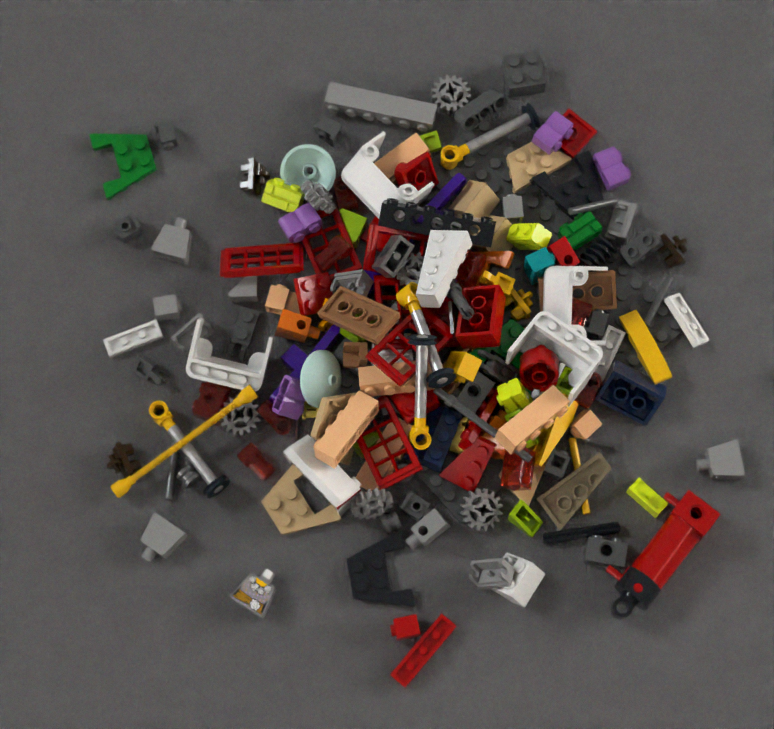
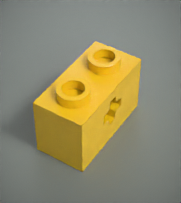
(464, 366)

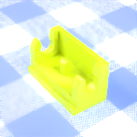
(647, 497)

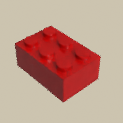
(486, 324)

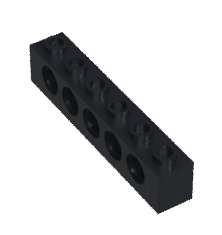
(408, 223)

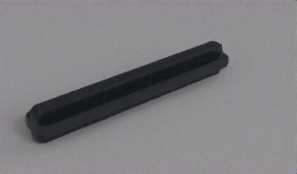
(581, 533)

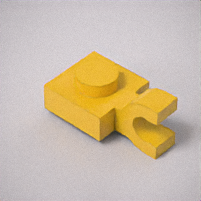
(505, 282)

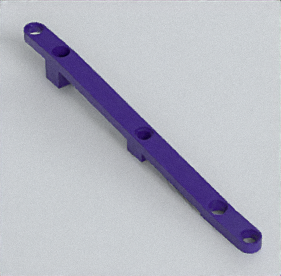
(295, 357)

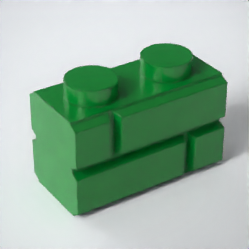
(581, 230)

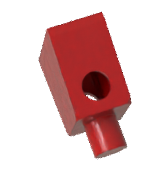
(563, 251)

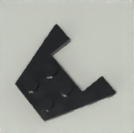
(575, 192)
(370, 574)

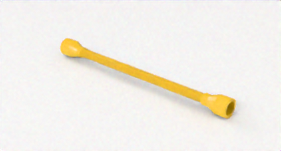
(122, 486)

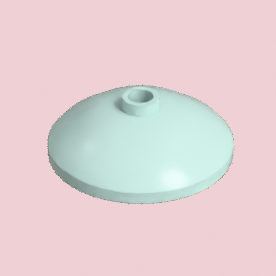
(301, 157)
(320, 377)

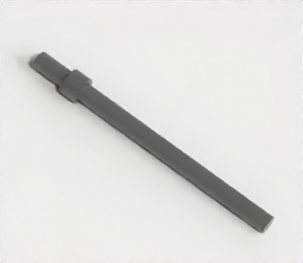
(451, 401)

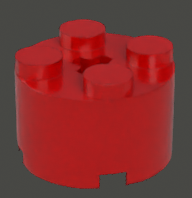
(539, 368)

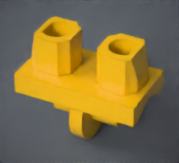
(521, 310)

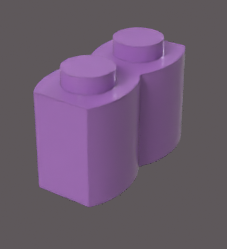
(553, 133)
(610, 168)
(300, 222)
(289, 400)

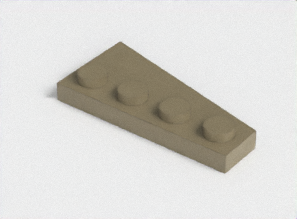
(571, 492)

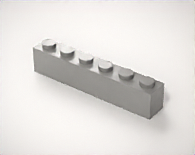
(380, 107)

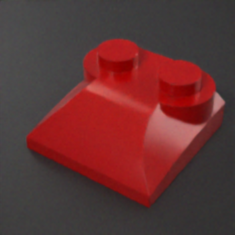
(416, 172)
(406, 404)

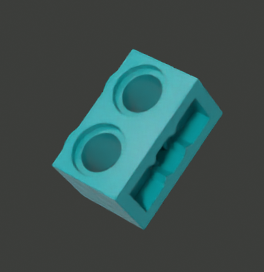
(537, 263)

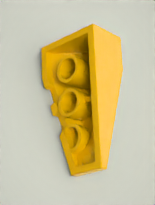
(550, 437)

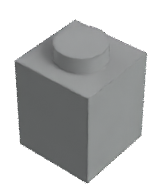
(513, 208)
(167, 307)

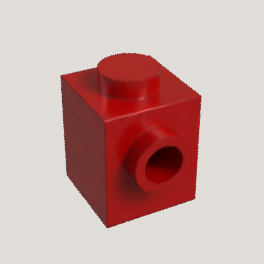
(405, 627)

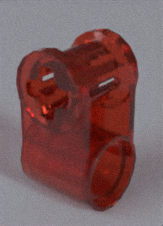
(345, 198)
(472, 265)
(589, 392)

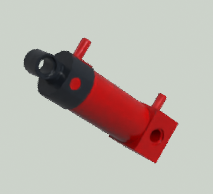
(663, 553)

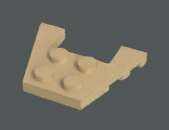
(327, 414)
(290, 509)

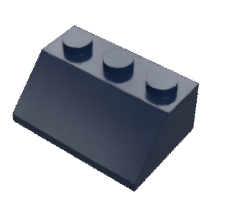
(630, 393)
(442, 429)

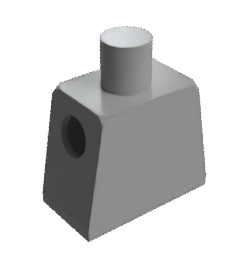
(173, 242)
(723, 462)
(434, 523)
(161, 538)

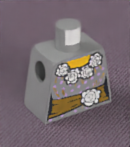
(255, 593)

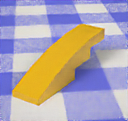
(645, 346)

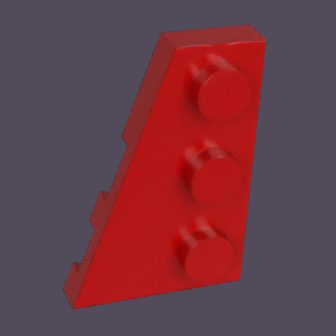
(470, 464)

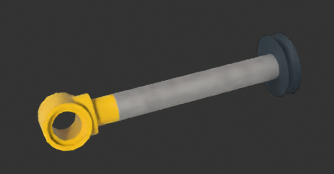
(528, 117)
(408, 299)
(420, 427)
(215, 484)

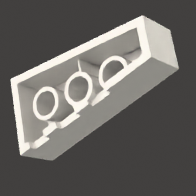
(441, 261)

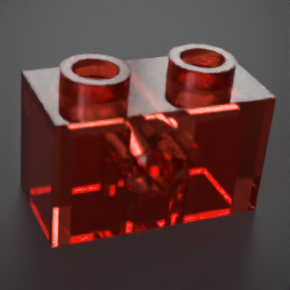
(219, 393)
(516, 472)

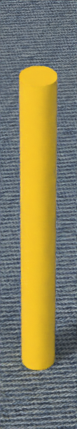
(576, 464)

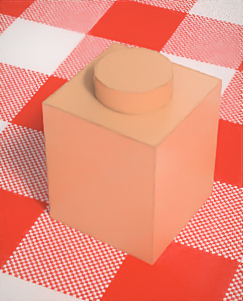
(276, 299)
(584, 424)

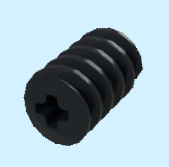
(596, 253)

